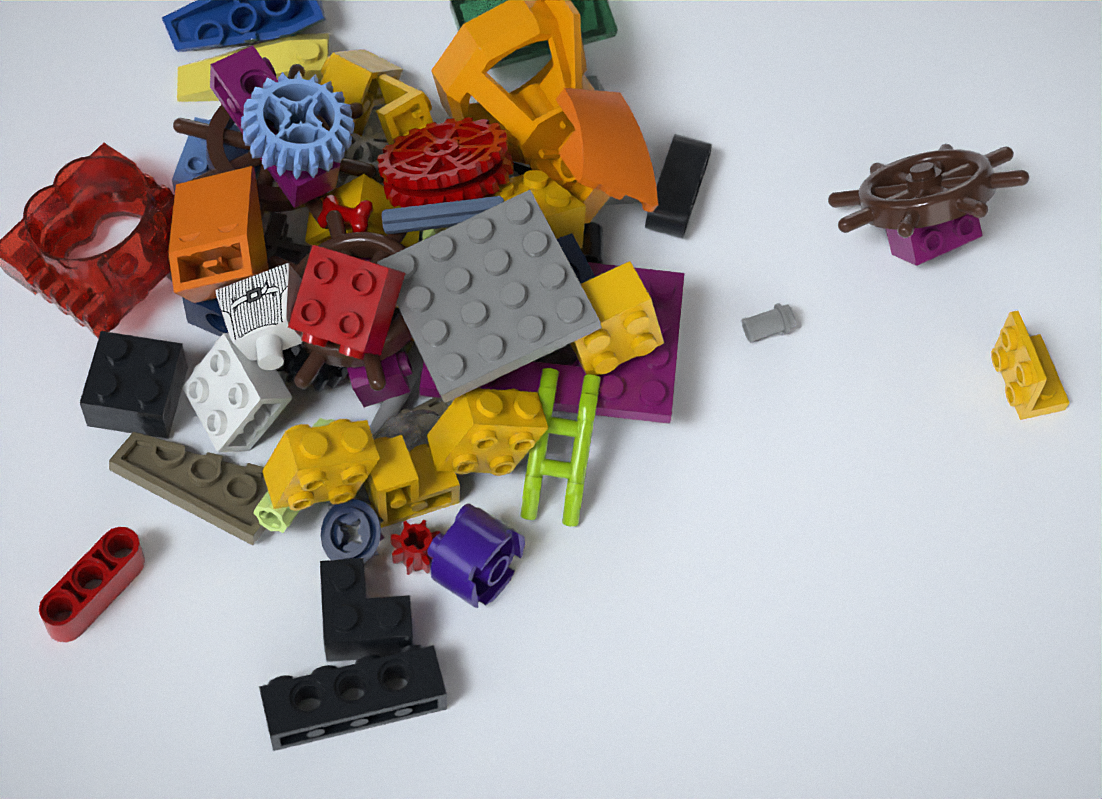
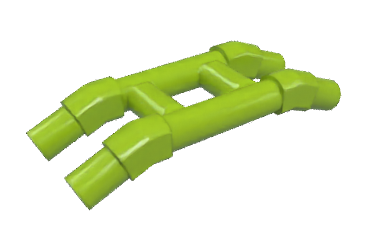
(576, 469)

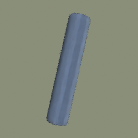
(434, 215)

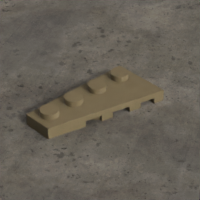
(195, 482)

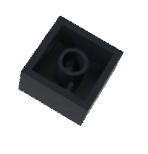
(134, 384)

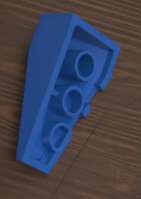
(239, 21)

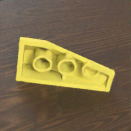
(303, 49)

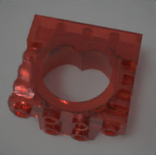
(67, 215)

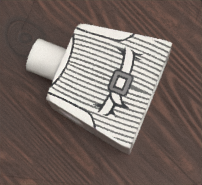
(259, 314)

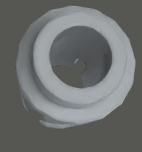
(769, 322)

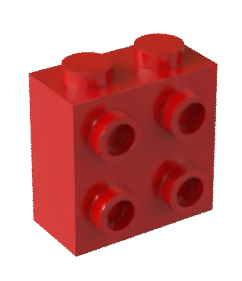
(346, 302)

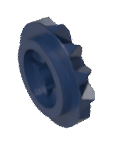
(336, 537)

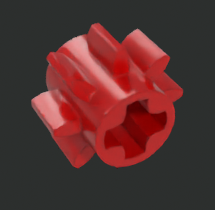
(406, 551)

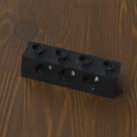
(338, 716)

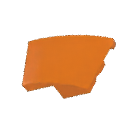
(607, 146)

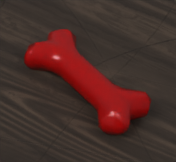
(357, 216)

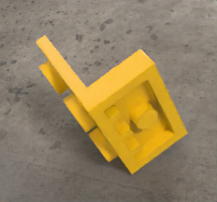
(404, 108)
(1027, 371)

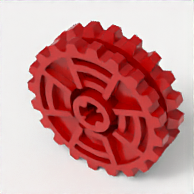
(445, 163)

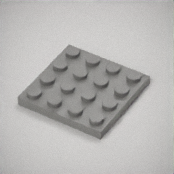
(490, 296)

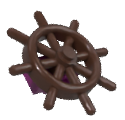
(928, 199)

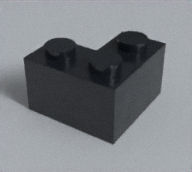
(359, 624)

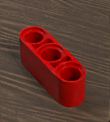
(89, 604)

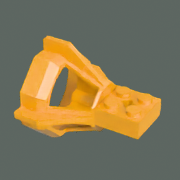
(530, 113)

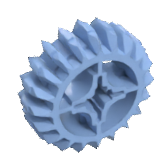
(301, 138)

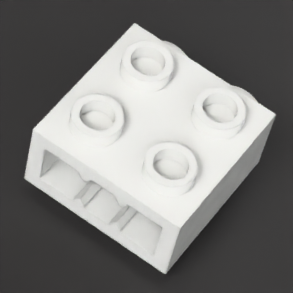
(234, 396)

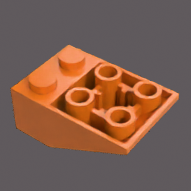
(216, 234)

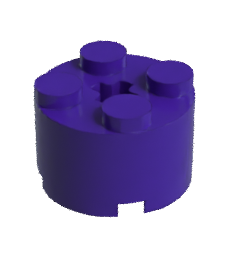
(475, 556)

